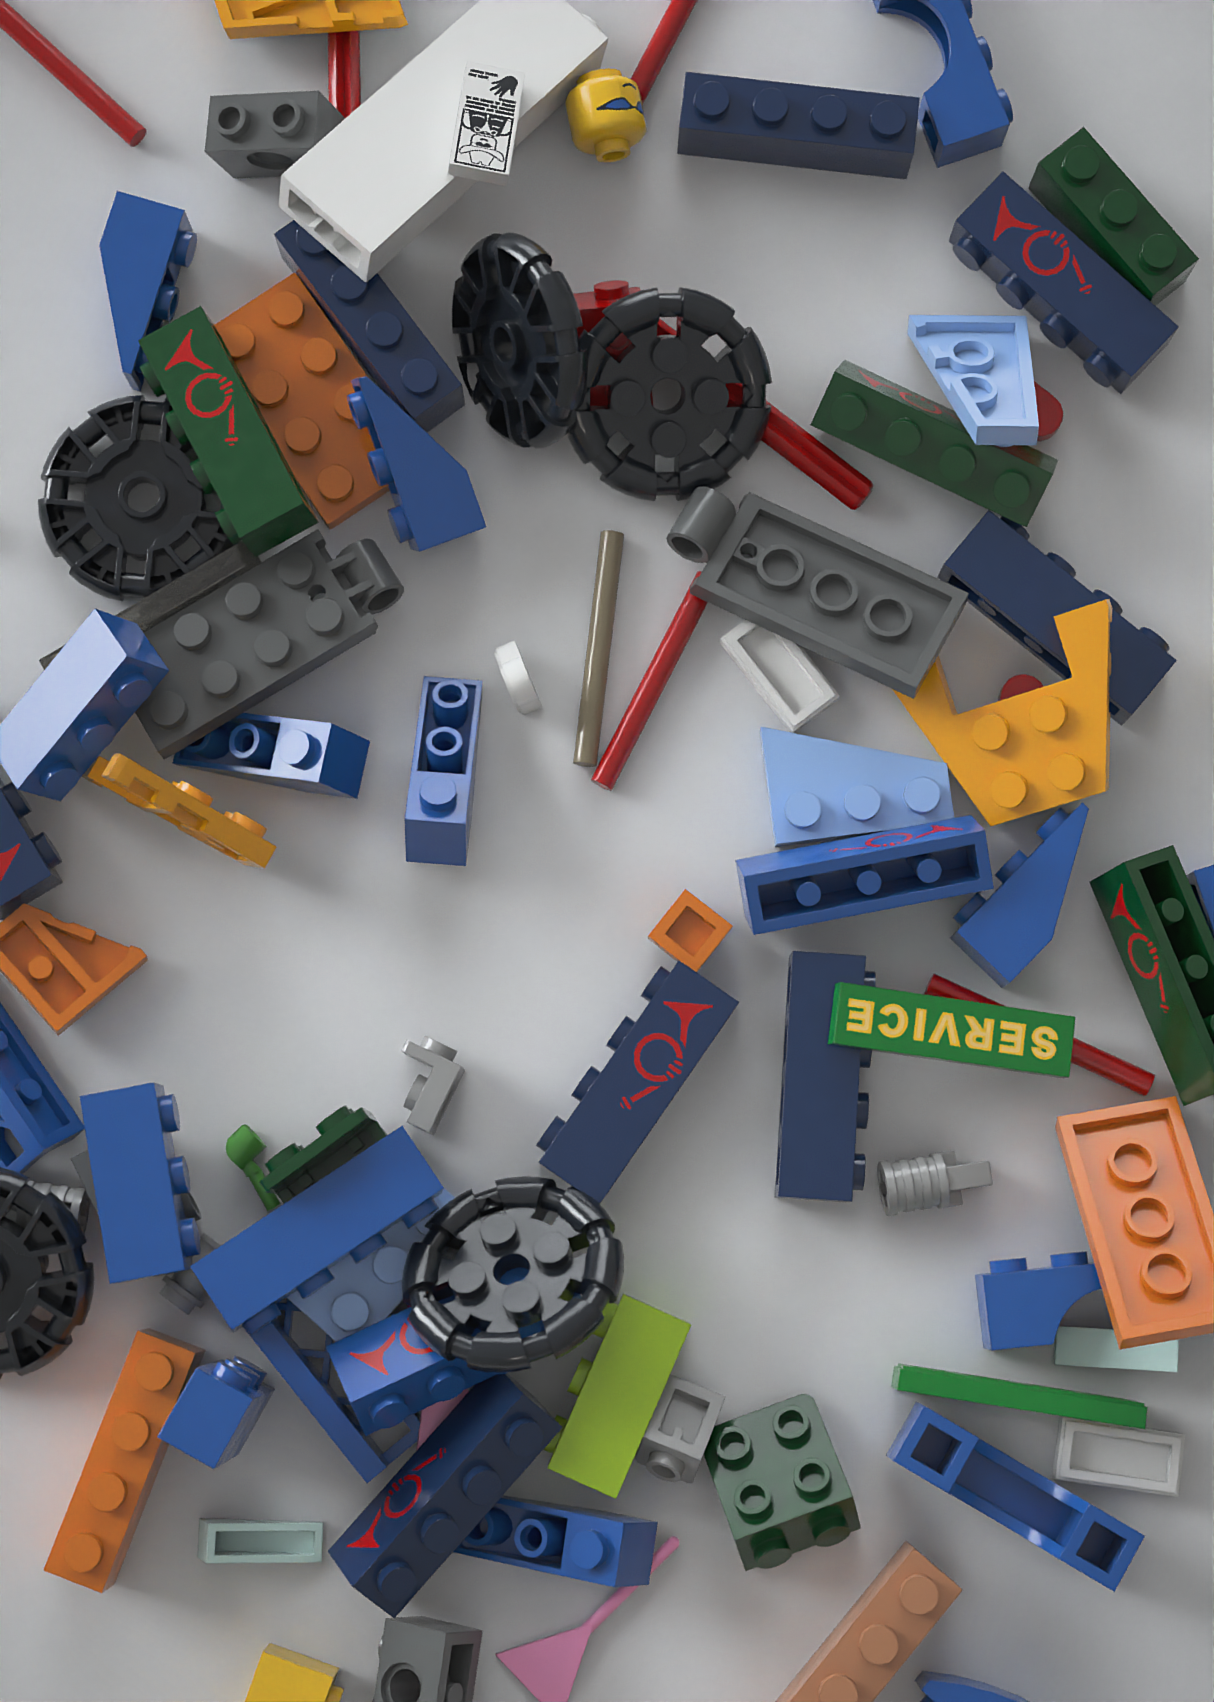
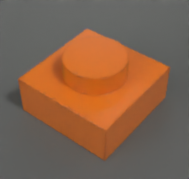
(690, 931)

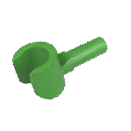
(242, 1149)

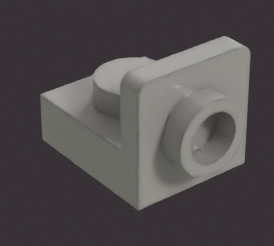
(431, 1095)
(679, 1430)

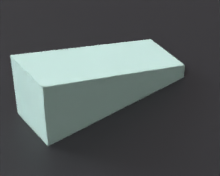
(1100, 1349)
(259, 1541)

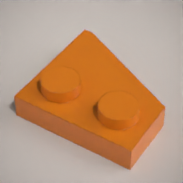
(61, 964)

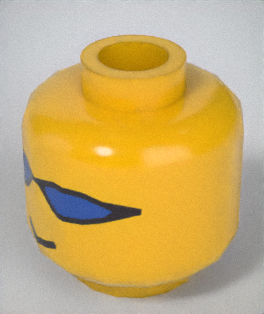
(605, 114)

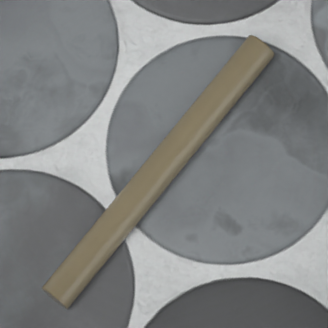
(598, 648)

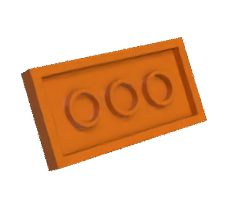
(301, 385)
(1144, 1218)

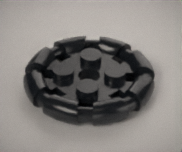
(523, 335)
(702, 399)
(108, 481)
(506, 1243)
(25, 1279)

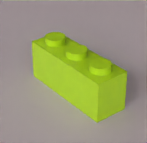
(616, 1394)

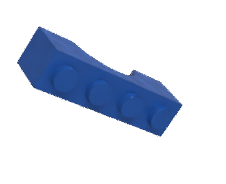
(963, 108)
(1027, 1305)
(1015, 1496)

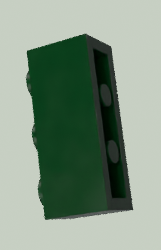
(1112, 216)

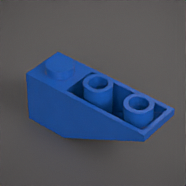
(141, 263)
(426, 483)
(282, 754)
(443, 771)
(1023, 912)
(565, 1541)

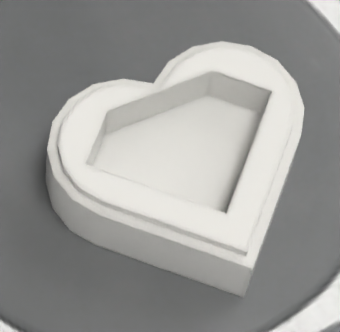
(517, 678)

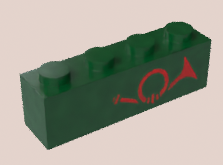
(226, 432)
(931, 443)
(1167, 960)

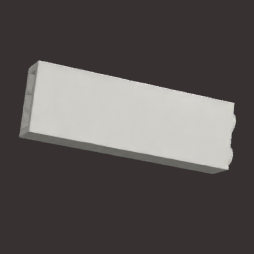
(387, 163)

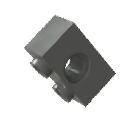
(266, 131)
(427, 1652)

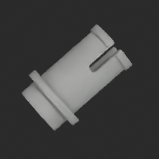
(184, 1287)

